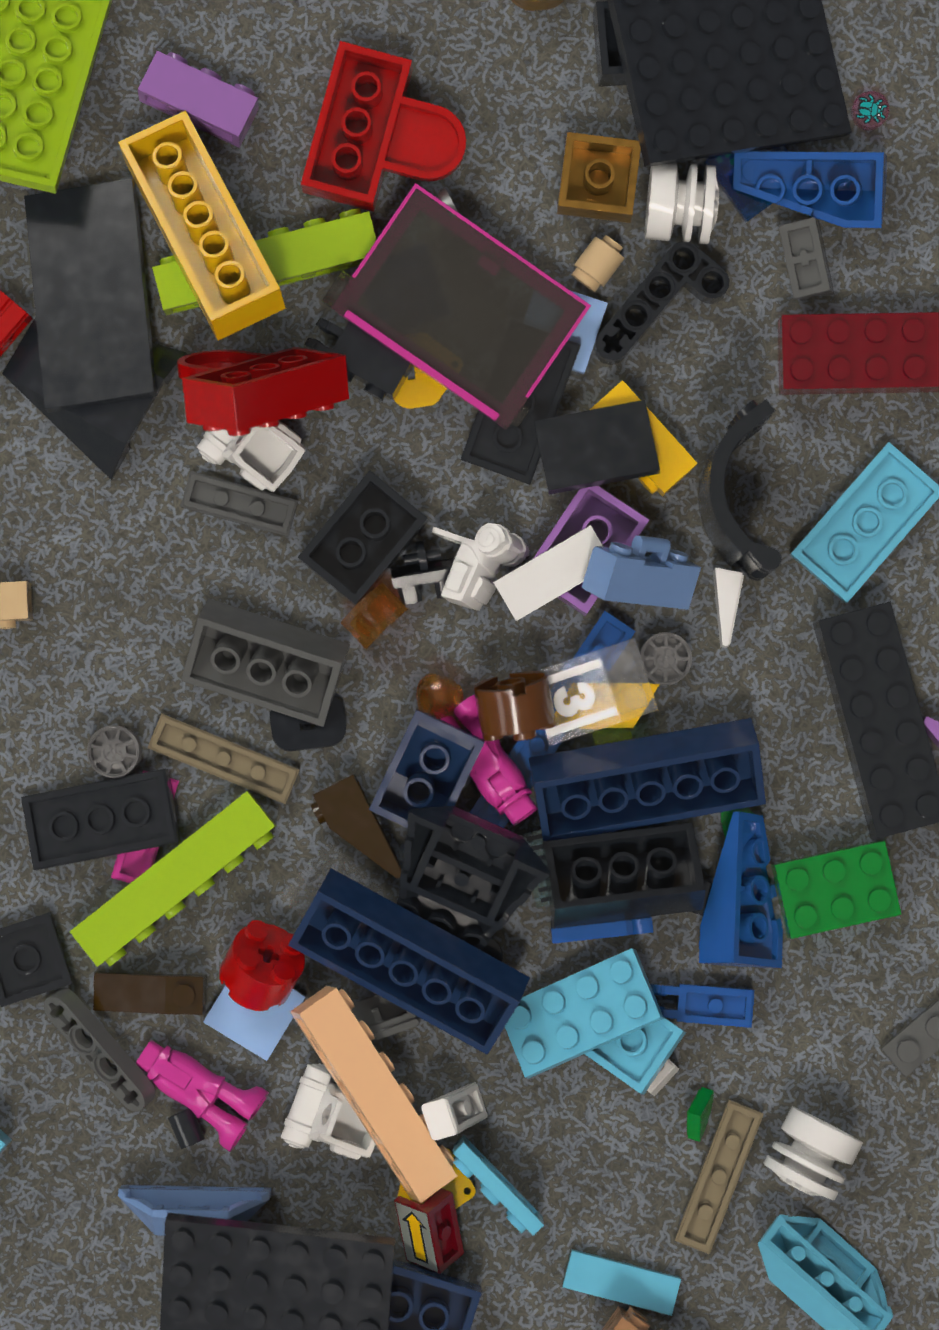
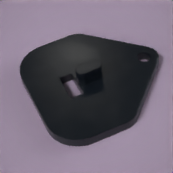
(289, 737)

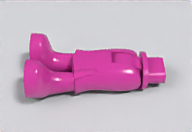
(494, 770)
(199, 1088)

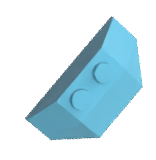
(824, 1275)

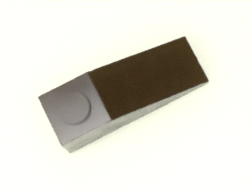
(348, 815)
(150, 993)

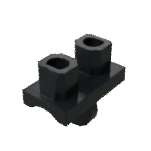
(408, 578)

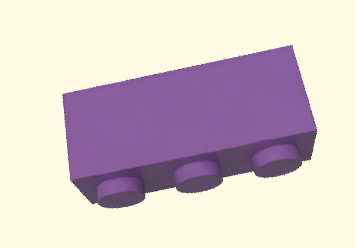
(209, 102)

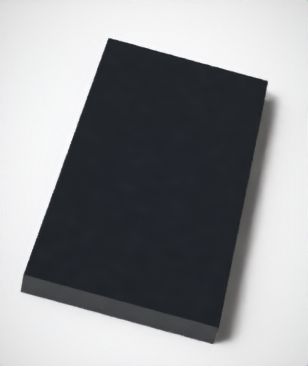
(90, 295)

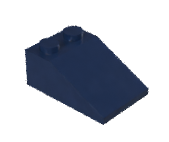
(426, 768)

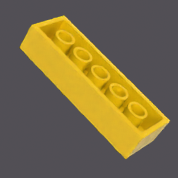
(202, 225)

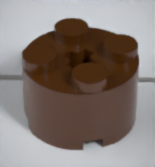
(514, 706)

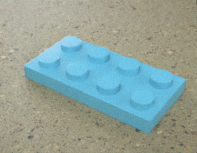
(867, 522)
(582, 1013)

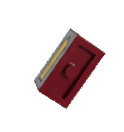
(430, 1231)

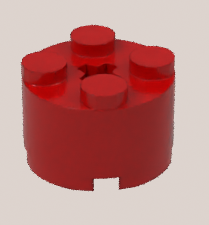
(261, 966)

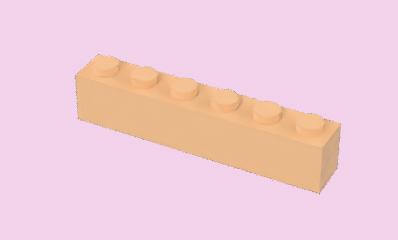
(374, 1093)

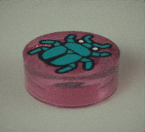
(870, 110)

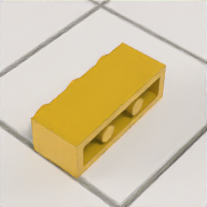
(671, 455)

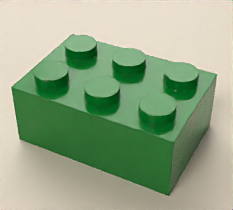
(836, 889)

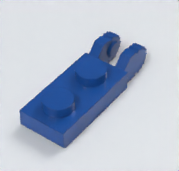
(709, 1004)

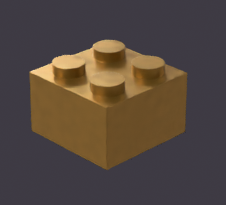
(599, 177)

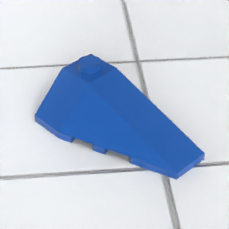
(830, 186)

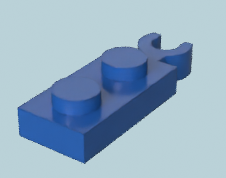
(602, 930)

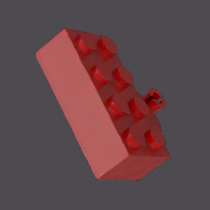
(375, 129)
(256, 389)

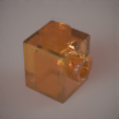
(374, 615)

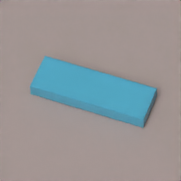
(621, 1282)

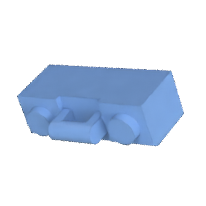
(631, 577)

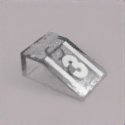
(598, 691)

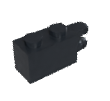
(365, 359)

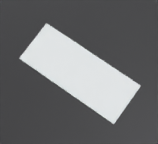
(548, 574)

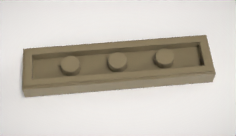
(223, 758)
(718, 1176)

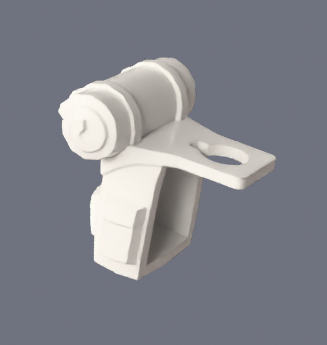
(263, 455)
(479, 562)
(326, 1116)

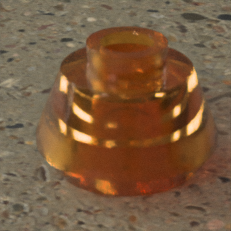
(438, 695)

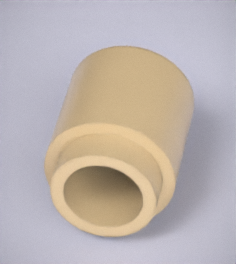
(598, 263)

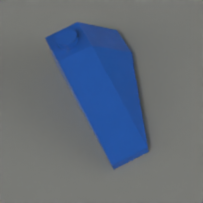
(739, 912)

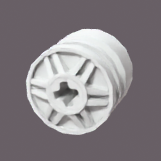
(681, 203)
(812, 1154)

